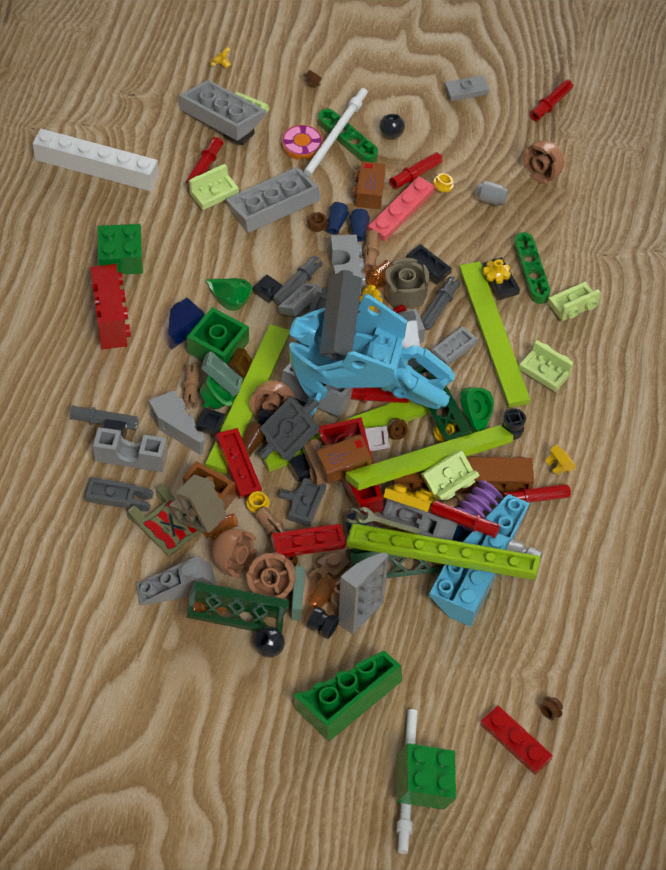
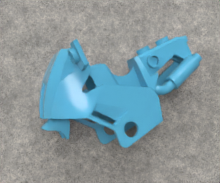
(375, 359)

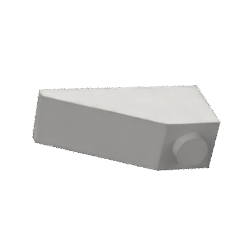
(428, 523)

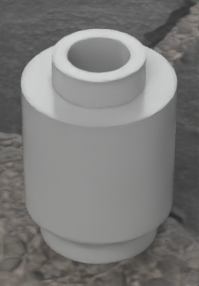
(492, 193)

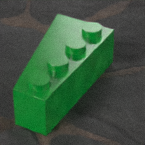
(349, 694)

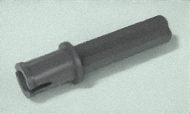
(304, 274)
(443, 297)
(100, 417)

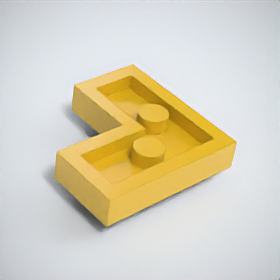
(419, 499)

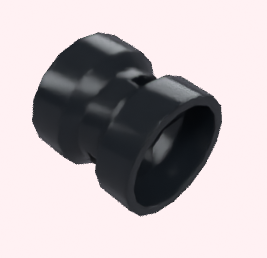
(514, 422)
(322, 622)

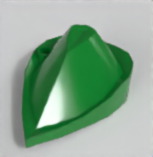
(230, 292)
(477, 406)

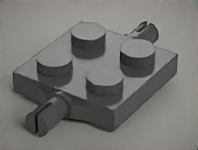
(289, 428)

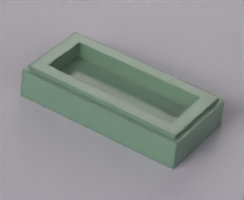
(222, 373)
(298, 593)

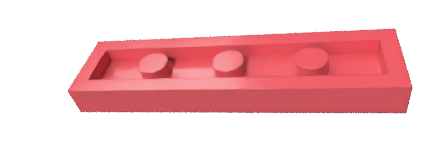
(402, 208)

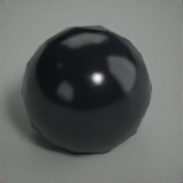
(392, 126)
(269, 642)

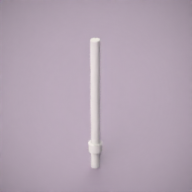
(353, 106)
(404, 825)

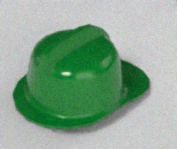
(215, 395)

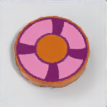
(301, 141)

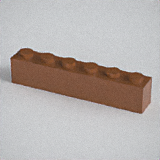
(502, 473)

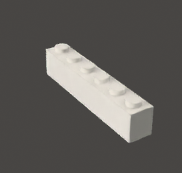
(96, 159)

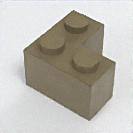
(198, 505)

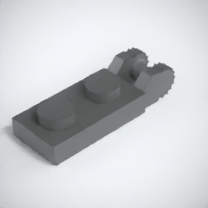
(117, 494)

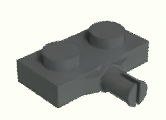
(304, 501)

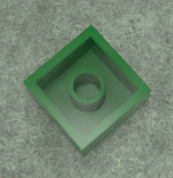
(122, 247)
(219, 335)
(426, 776)

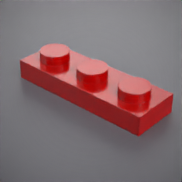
(238, 462)
(309, 540)
(516, 740)

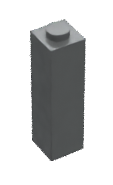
(340, 315)

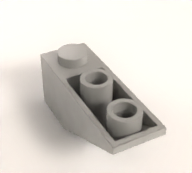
(173, 420)
(175, 581)

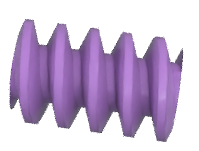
(479, 500)

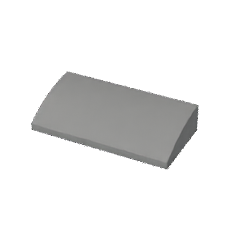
(221, 109)
(273, 199)
(362, 591)

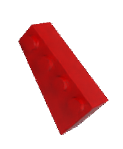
(109, 306)
(335, 433)

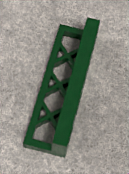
(454, 416)
(358, 555)
(235, 600)

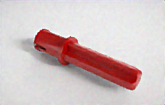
(546, 104)
(208, 156)
(409, 174)
(376, 394)
(541, 494)
(474, 522)

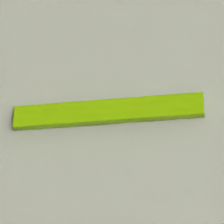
(494, 335)
(259, 372)
(377, 417)
(427, 457)
(444, 551)

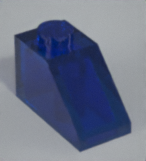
(182, 320)

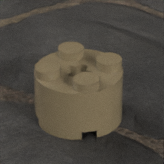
(406, 283)

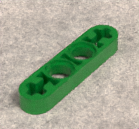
(350, 134)
(532, 267)

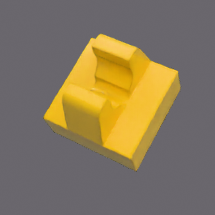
(559, 455)

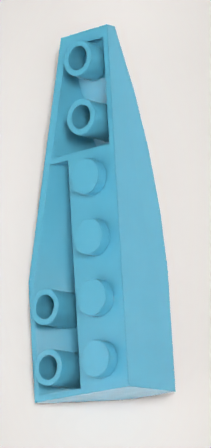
(463, 590)

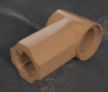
(310, 451)

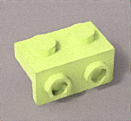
(212, 187)
(574, 301)
(547, 366)
(449, 476)

